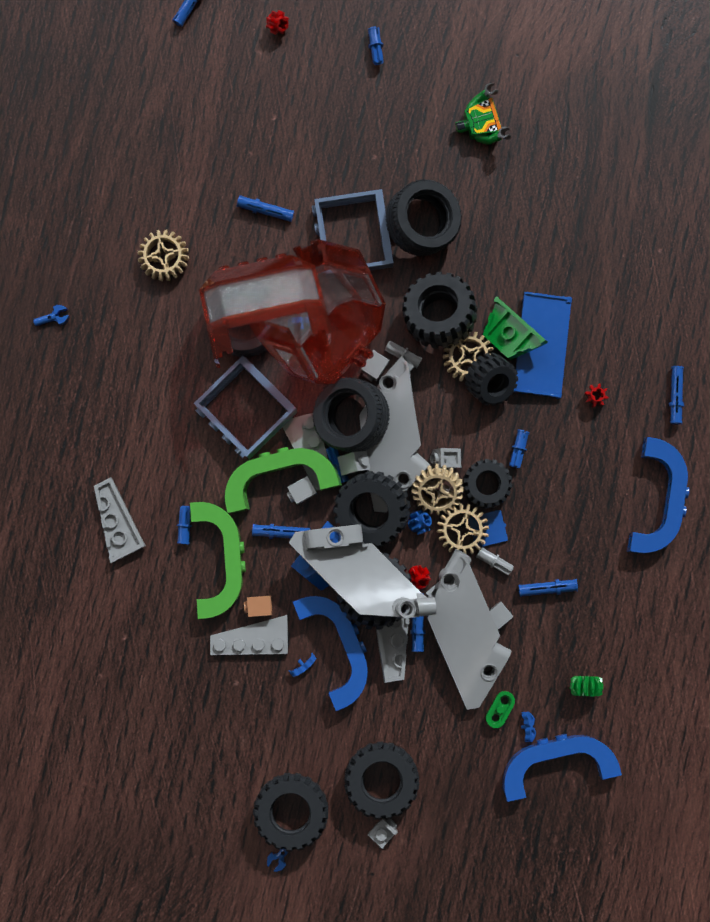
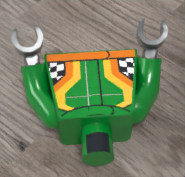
(482, 119)

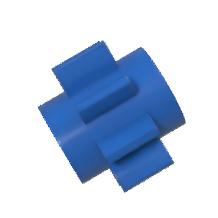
(419, 522)

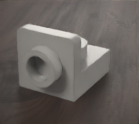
(449, 456)
(383, 831)

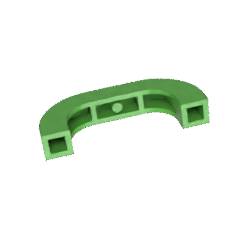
(238, 483)
(233, 558)

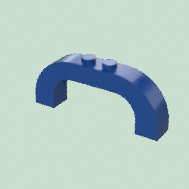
(675, 497)
(355, 650)
(545, 750)

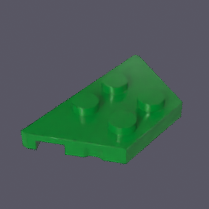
(510, 332)

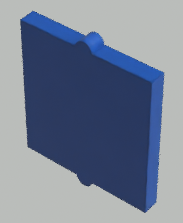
(496, 529)

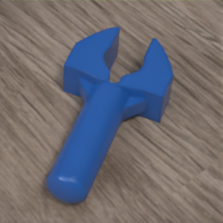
(53, 317)
(271, 857)

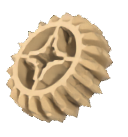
(156, 256)
(463, 349)
(452, 495)
(479, 533)

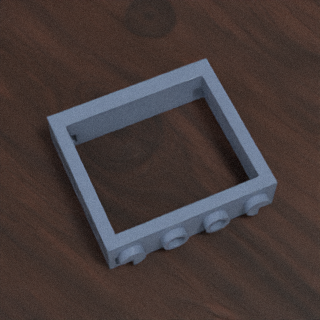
(375, 195)
(221, 383)

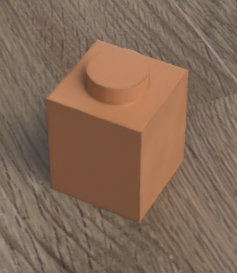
(258, 606)

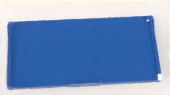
(543, 368)

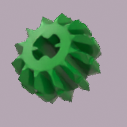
(586, 686)

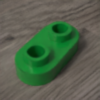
(500, 709)

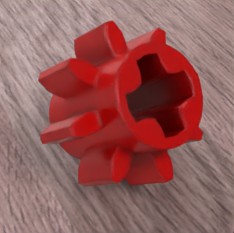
(277, 22)
(601, 392)
(419, 576)

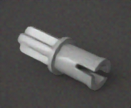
(399, 351)
(495, 561)

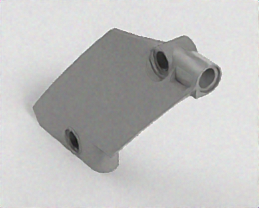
(398, 447)
(361, 573)
(467, 632)

